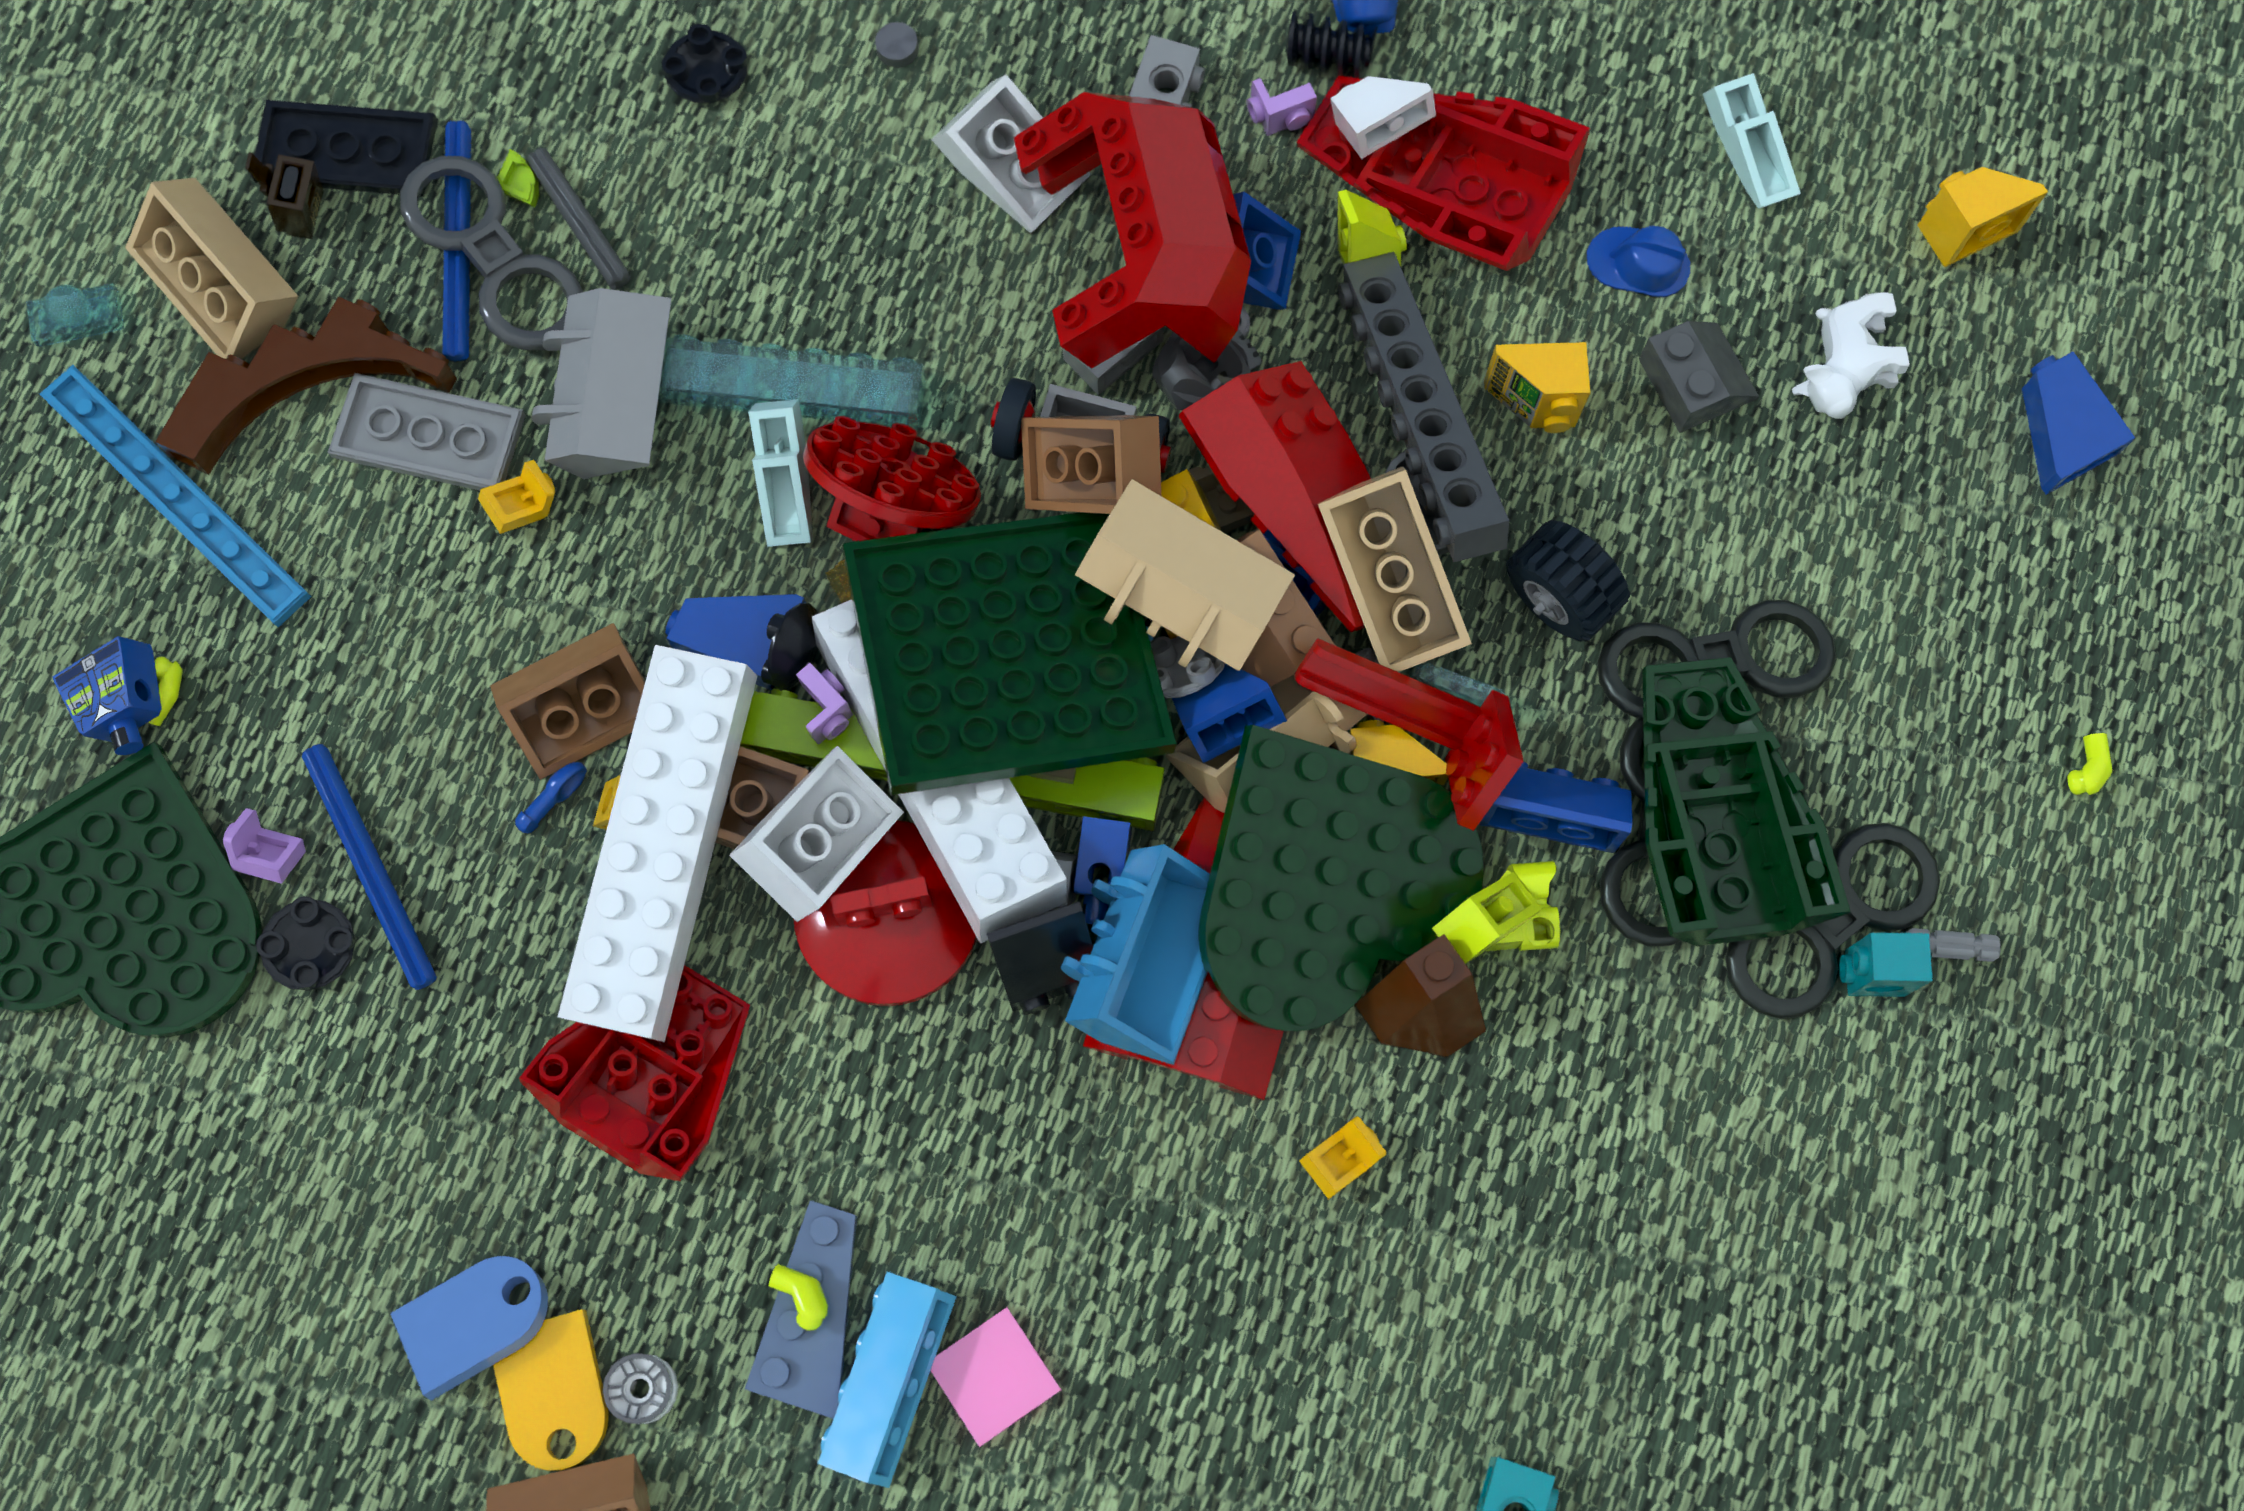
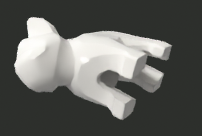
(1853, 355)

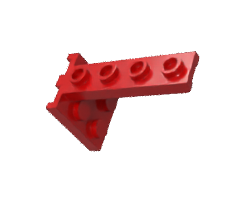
(1481, 738)

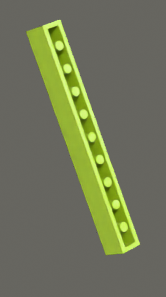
(1107, 791)

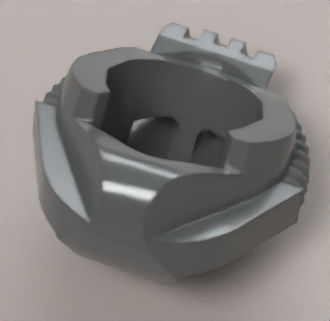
(1188, 375)

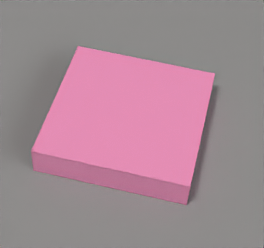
(993, 1377)

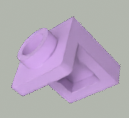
(1286, 110)
(826, 692)
(260, 850)

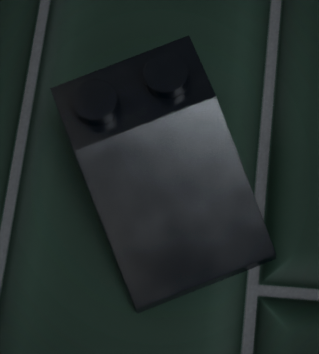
(1032, 956)

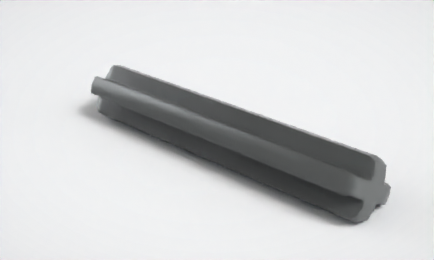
(578, 219)

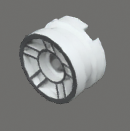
(622, 1380)

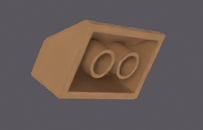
(1289, 630)
(572, 700)
(598, 1486)

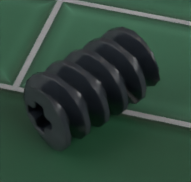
(1329, 45)

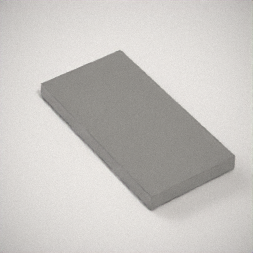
(426, 433)

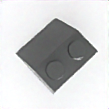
(1696, 373)

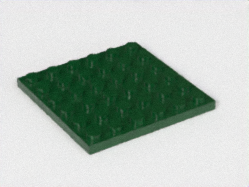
(999, 655)

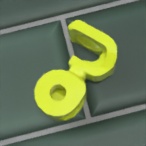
(1544, 928)

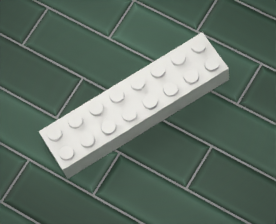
(973, 830)
(658, 843)

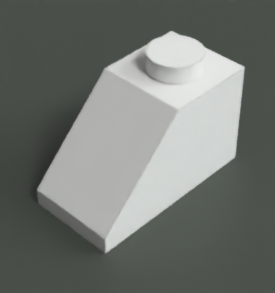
(1381, 111)

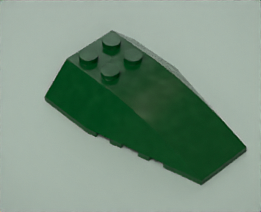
(1726, 816)

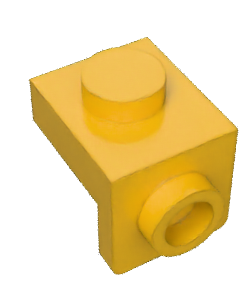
(519, 499)
(1343, 1157)

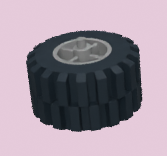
(1567, 580)

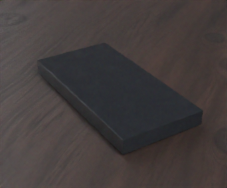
(349, 144)

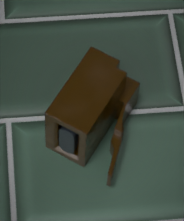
(292, 192)

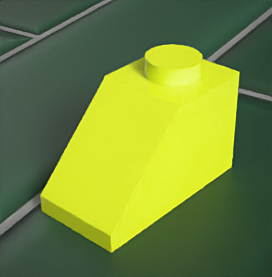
(1366, 229)
(1488, 917)

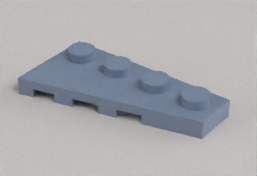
(803, 1364)

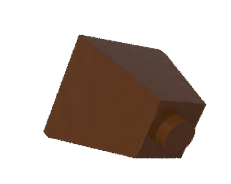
(1426, 1003)

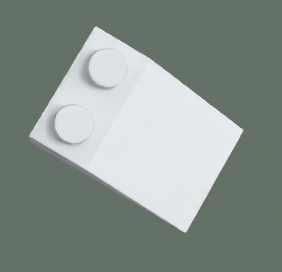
(984, 151)
(817, 835)

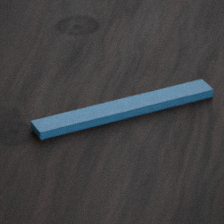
(175, 496)

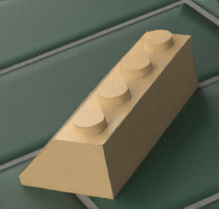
(208, 267)
(1394, 571)

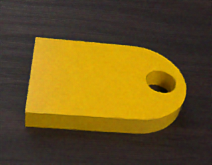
(551, 1388)

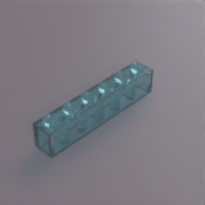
(827, 385)

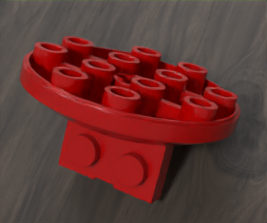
(884, 484)
(889, 926)

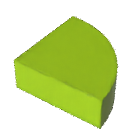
(519, 179)

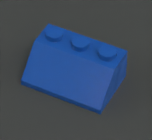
(1563, 809)

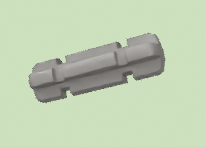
(1962, 945)

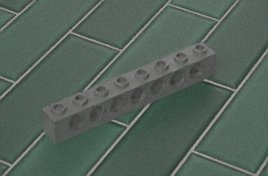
(1423, 409)

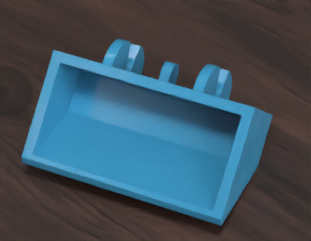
(1146, 958)

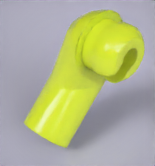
(169, 679)
(2096, 770)
(806, 1295)

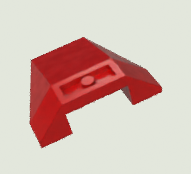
(640, 1095)

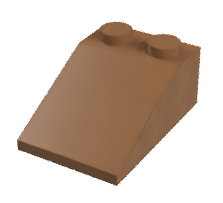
(1088, 460)

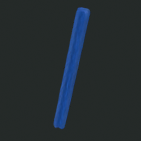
(456, 263)
(369, 867)

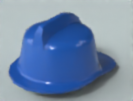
(1369, 12)
(1639, 260)

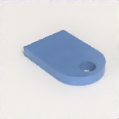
(470, 1323)

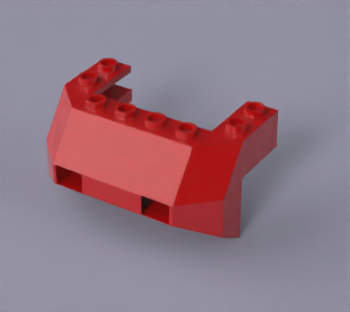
(1171, 216)

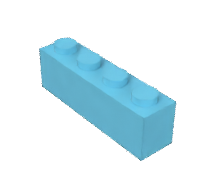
(886, 1380)

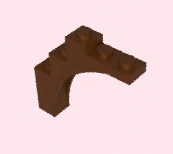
(232, 393)

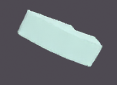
(1752, 140)
(781, 472)

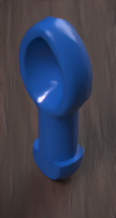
(557, 790)

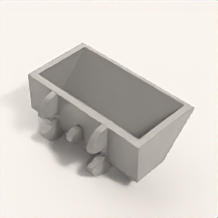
(605, 382)

